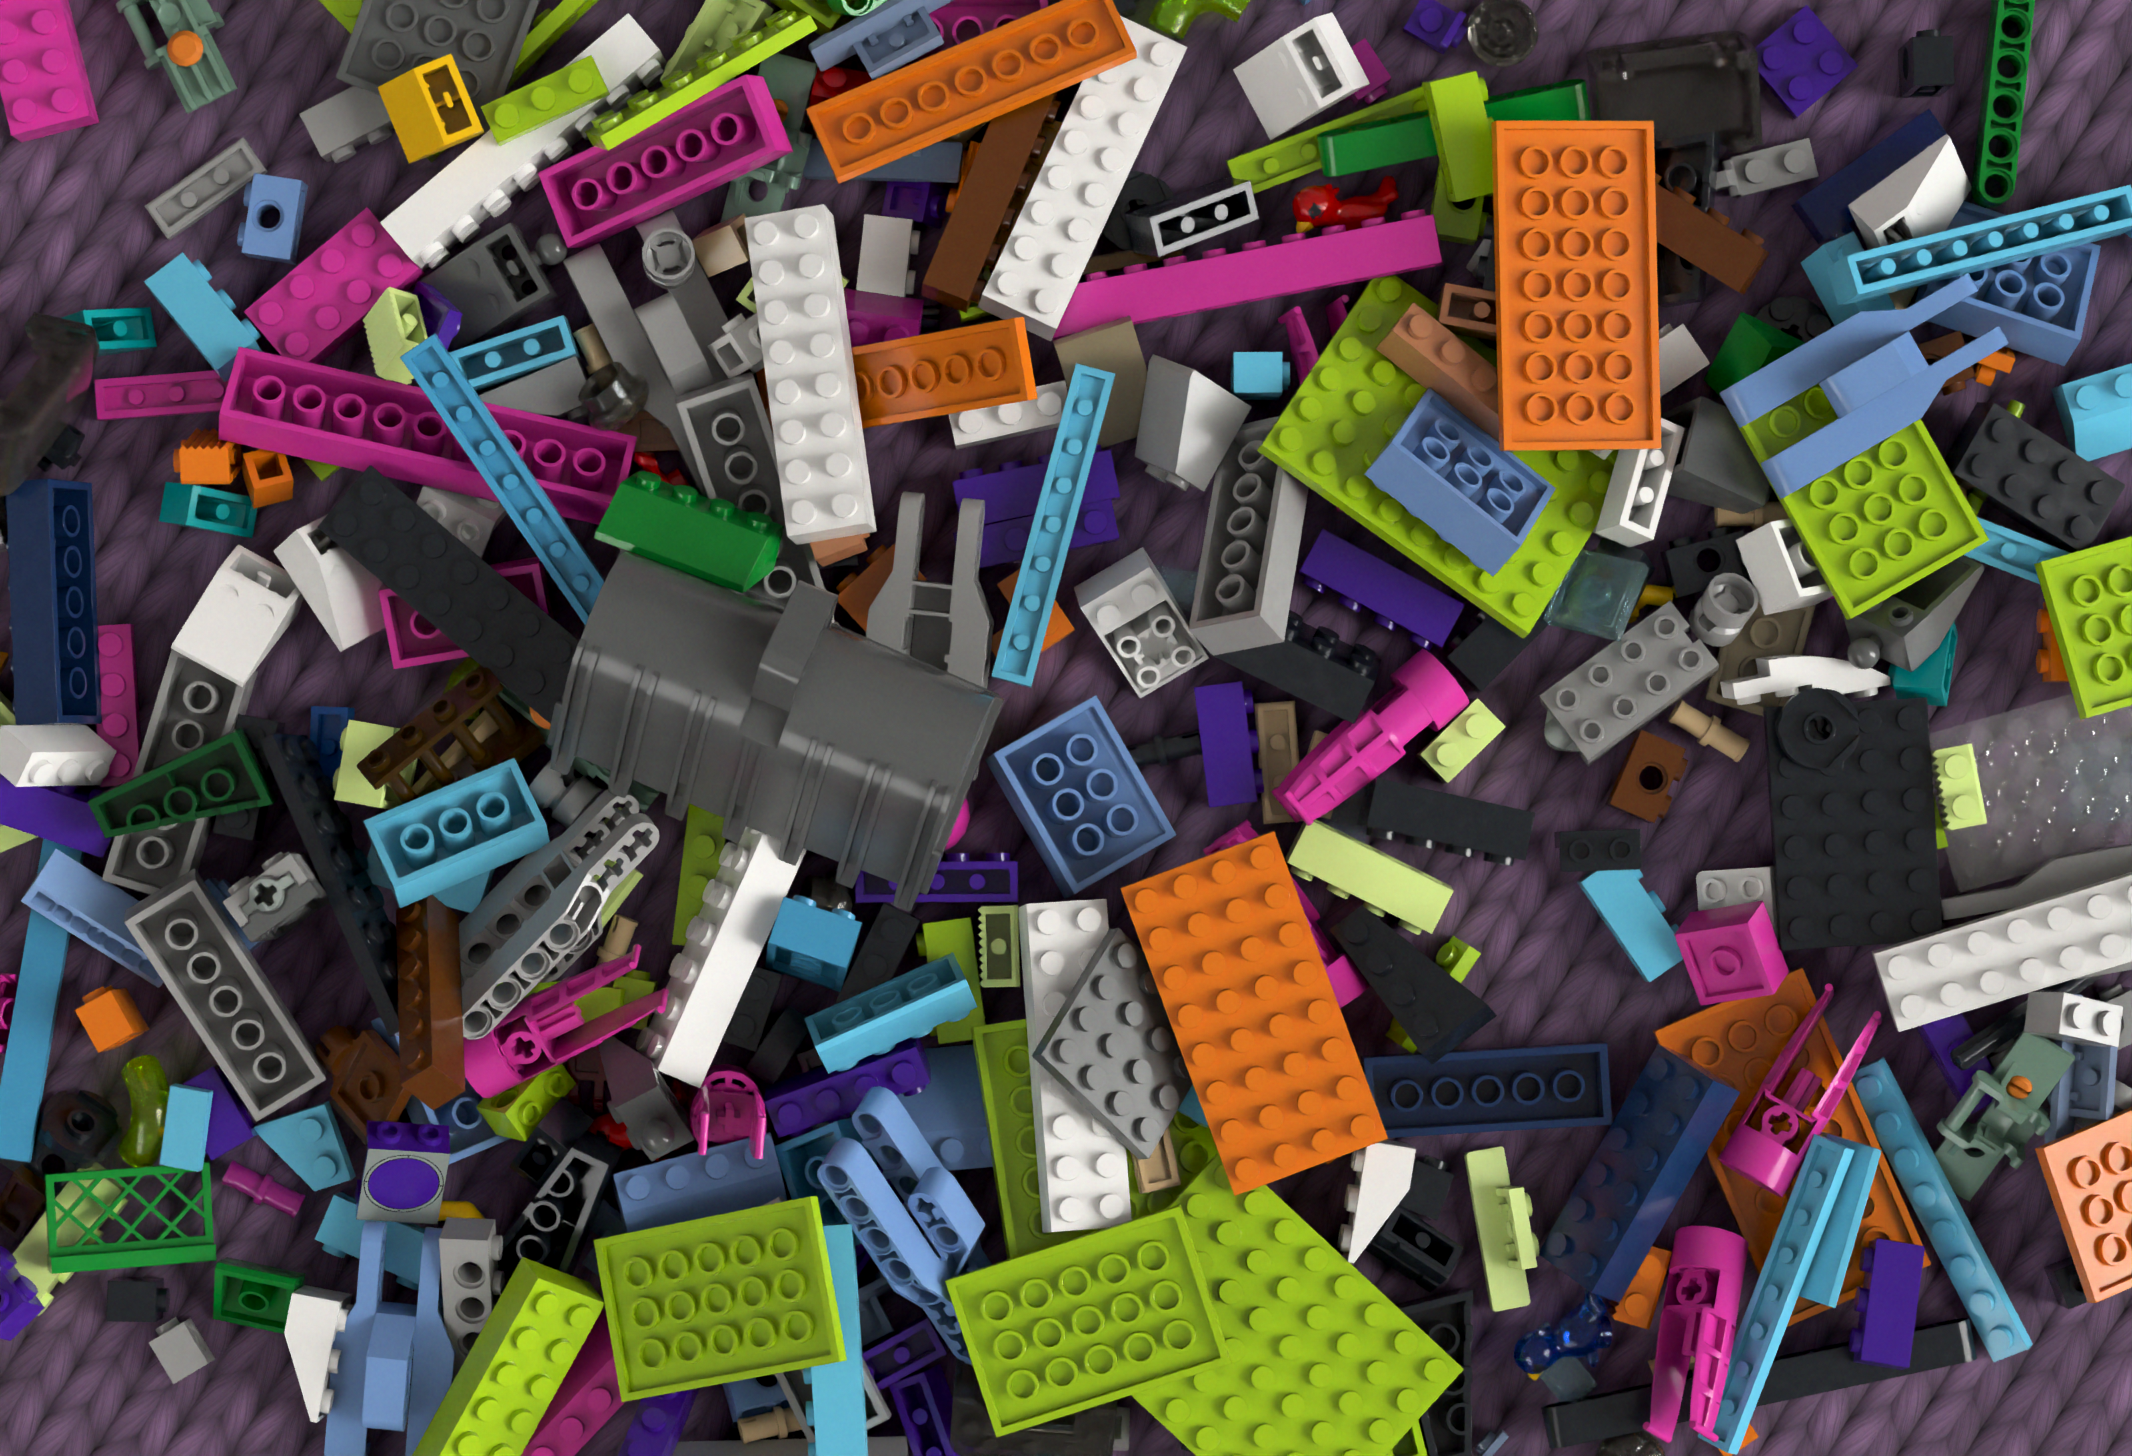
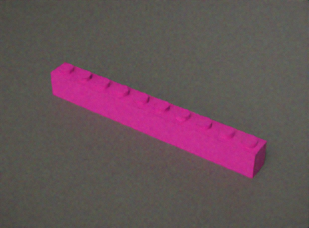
(1255, 273)

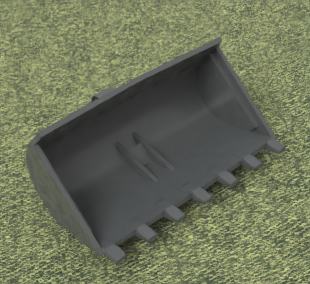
(773, 721)

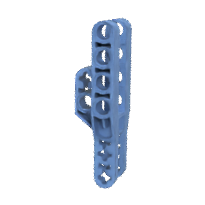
(1871, 394)
(952, 1226)
(378, 1353)

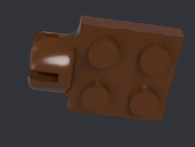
(363, 1075)

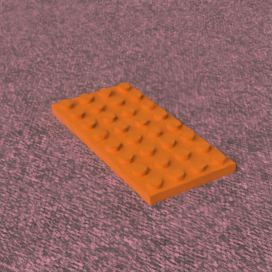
(1576, 285)
(1254, 1013)
(1740, 1046)

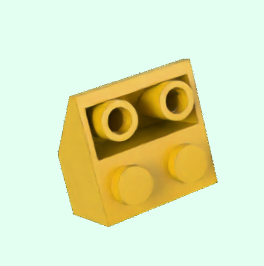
(430, 108)

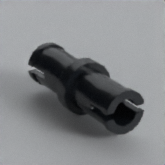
(1166, 749)

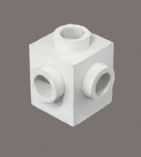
(743, 337)

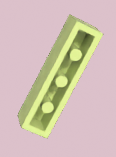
(1369, 875)
(33, 1250)

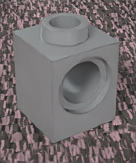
(180, 1349)

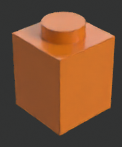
(267, 477)

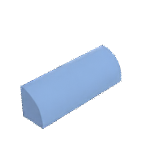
(90, 910)

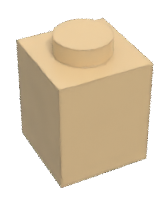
(722, 246)

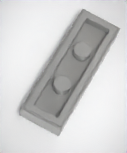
(205, 189)

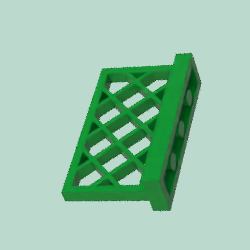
(134, 1252)

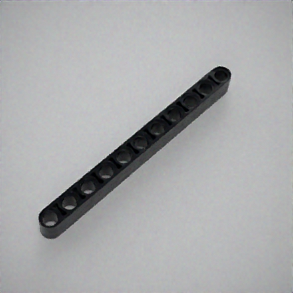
(1789, 1378)

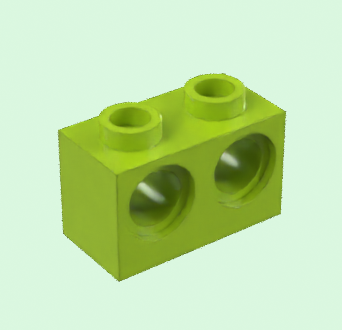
(523, 1107)

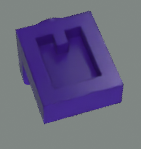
(1436, 25)
(916, 201)

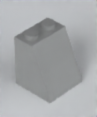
(1185, 424)

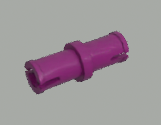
(263, 1189)

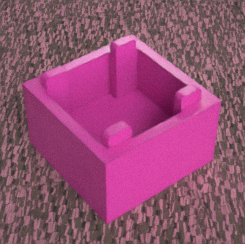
(1731, 953)

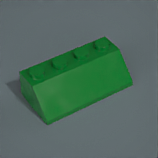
(691, 532)

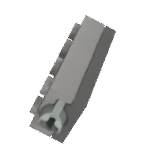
(1626, 685)
(277, 898)

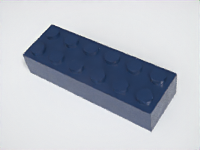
(53, 603)
(1491, 1089)
(1638, 1173)

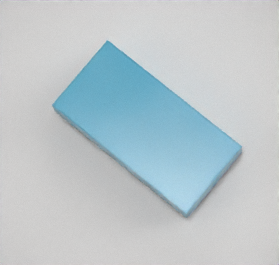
(186, 1127)

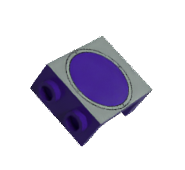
(403, 1172)

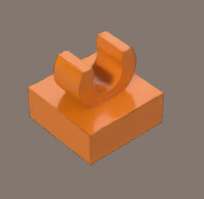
(2000, 360)

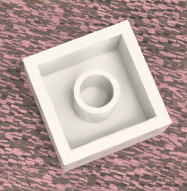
(1781, 568)

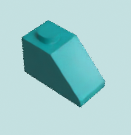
(119, 329)
(207, 509)
(1931, 677)

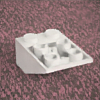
(1301, 75)
(1914, 198)
(333, 585)
(240, 616)
(1140, 622)
(1379, 1186)
(310, 1331)

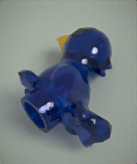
(1575, 1336)

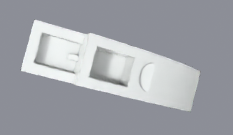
(1789, 672)

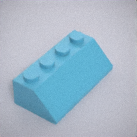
(2097, 412)
(457, 832)
(891, 1013)
(1839, 1236)

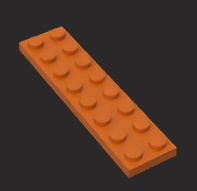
(969, 84)
(940, 373)

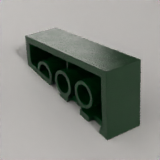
(195, 785)

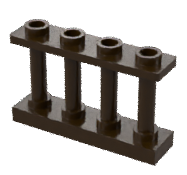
(446, 714)

